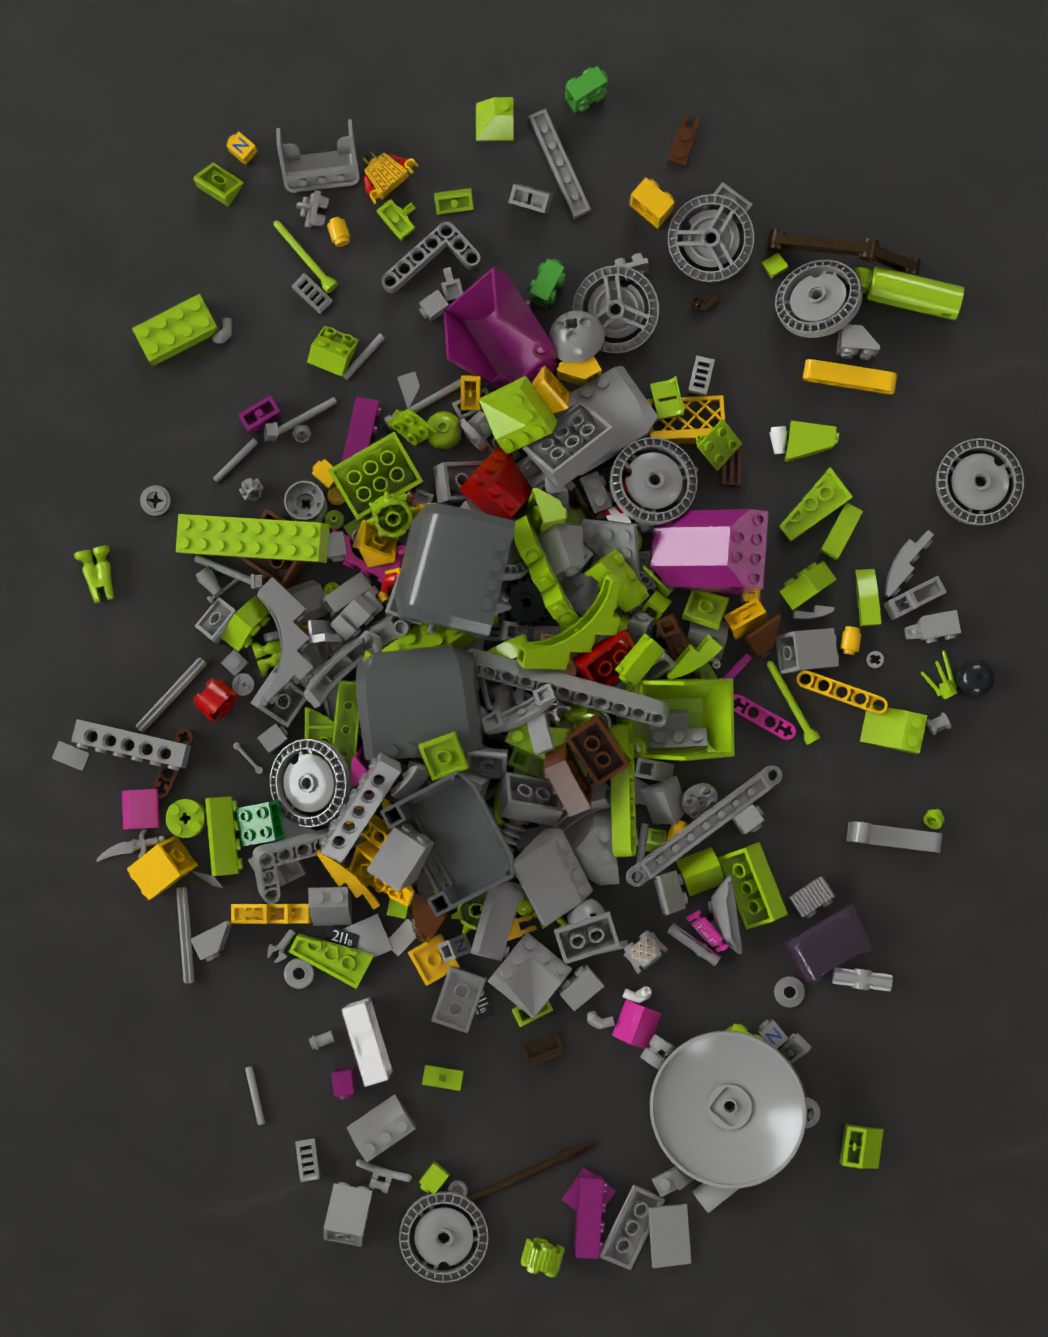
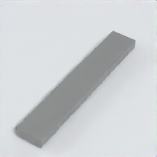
(559, 163)

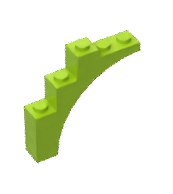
(543, 574)
(580, 637)

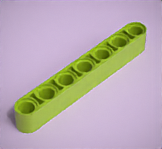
(623, 797)

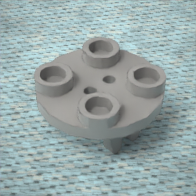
(699, 799)

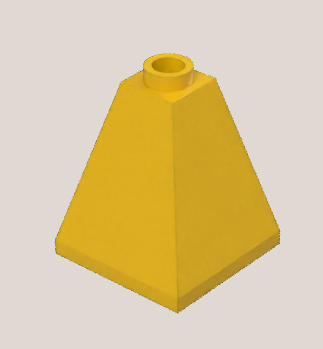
(551, 390)

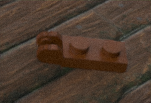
(683, 141)

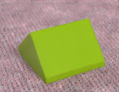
(218, 183)
(700, 871)

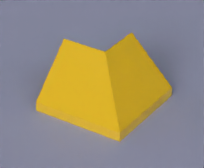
(373, 549)

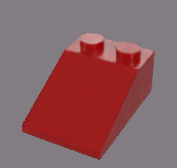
(604, 658)

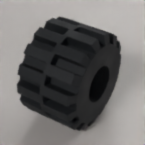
(521, 610)

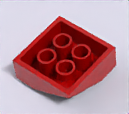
(497, 485)

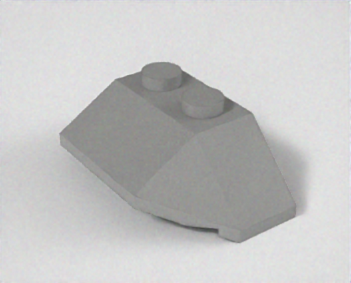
(725, 914)

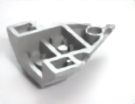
(592, 846)

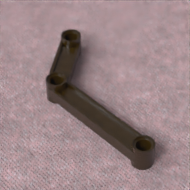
(867, 250)

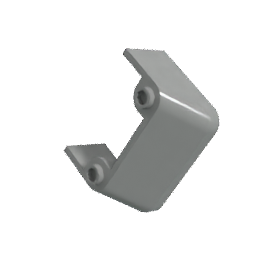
(319, 169)
(497, 920)

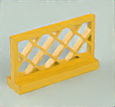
(688, 436)

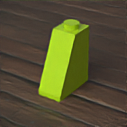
(809, 439)

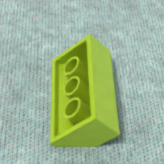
(223, 836)
(753, 886)

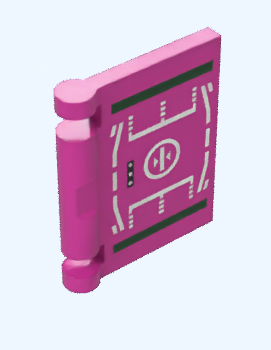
(707, 932)

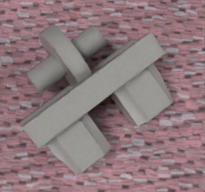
(316, 201)
(639, 263)

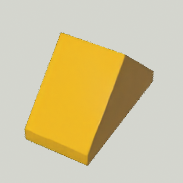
(470, 392)

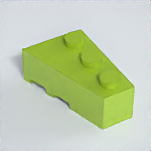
(632, 591)
(521, 738)

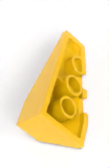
(361, 860)

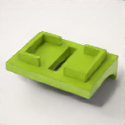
(665, 390)

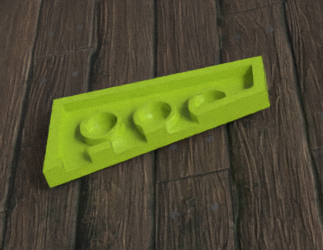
(820, 502)
(335, 959)

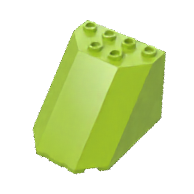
(709, 707)

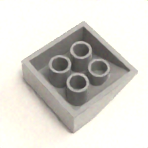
(529, 975)

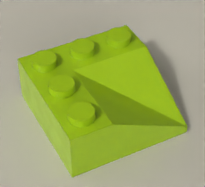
(517, 415)

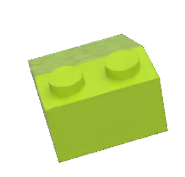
(894, 729)

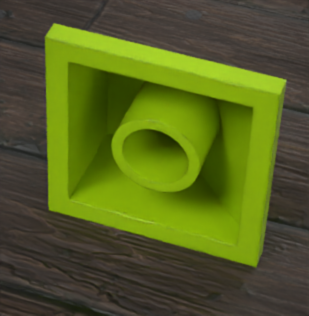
(495, 119)

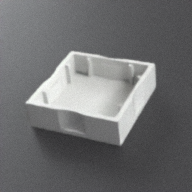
(367, 1041)

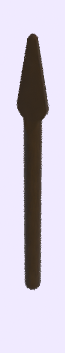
(562, 1157)

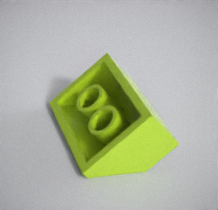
(544, 511)

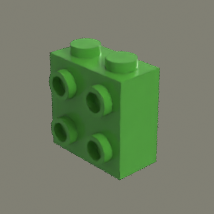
(586, 89)
(549, 279)

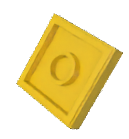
(430, 961)

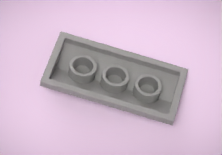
(630, 1228)

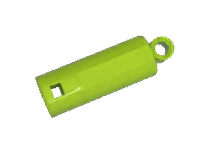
(911, 292)

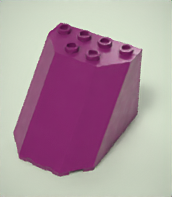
(496, 333)
(712, 551)

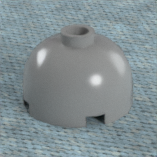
(585, 910)

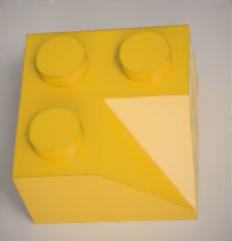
(652, 202)

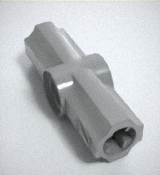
(862, 979)

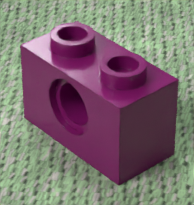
(260, 415)
(344, 1082)

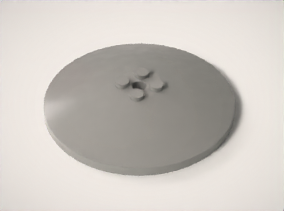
(692, 1114)

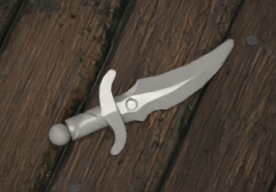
(131, 846)

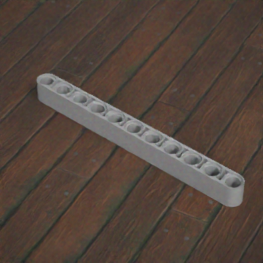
(572, 689)

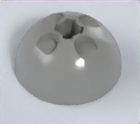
(576, 336)

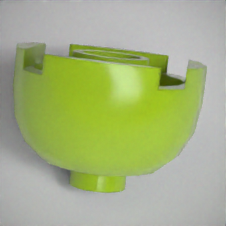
(448, 432)

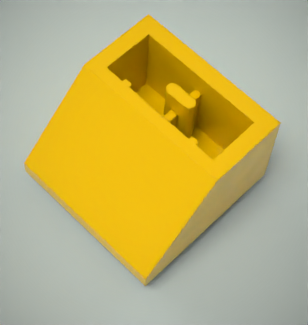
(579, 372)

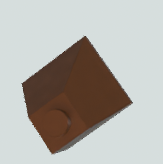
(763, 638)
(423, 919)

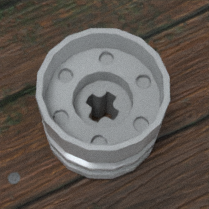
(308, 493)

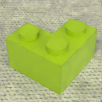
(809, 583)
(246, 623)

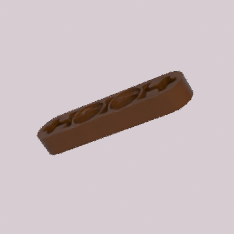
(158, 783)

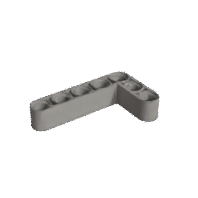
(429, 254)
(894, 837)
(273, 859)

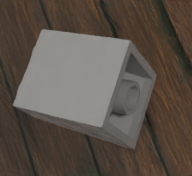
(563, 549)
(806, 650)
(401, 857)
(330, 905)
(347, 1214)

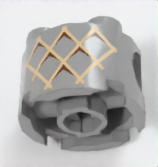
(645, 951)

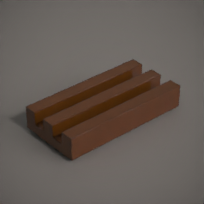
(731, 476)

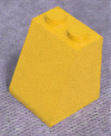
(162, 867)

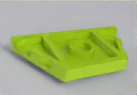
(318, 727)

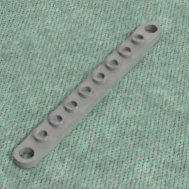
(704, 826)

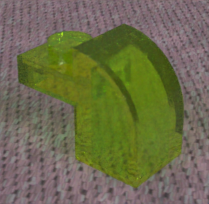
(526, 762)

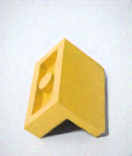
(746, 618)

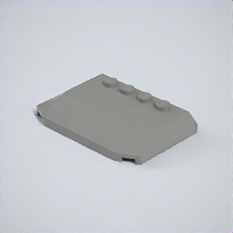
(620, 404)

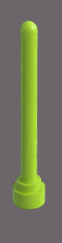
(328, 283)
(810, 735)

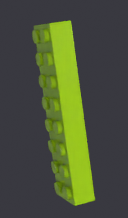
(346, 721)

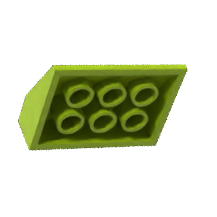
(372, 472)

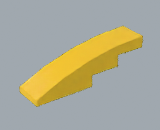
(343, 874)
(270, 913)

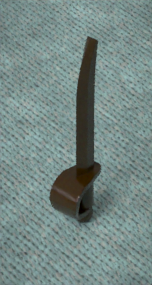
(580, 503)

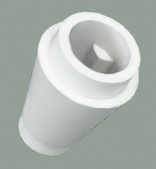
(779, 439)

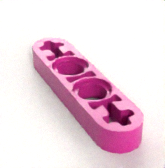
(760, 719)

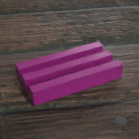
(738, 667)

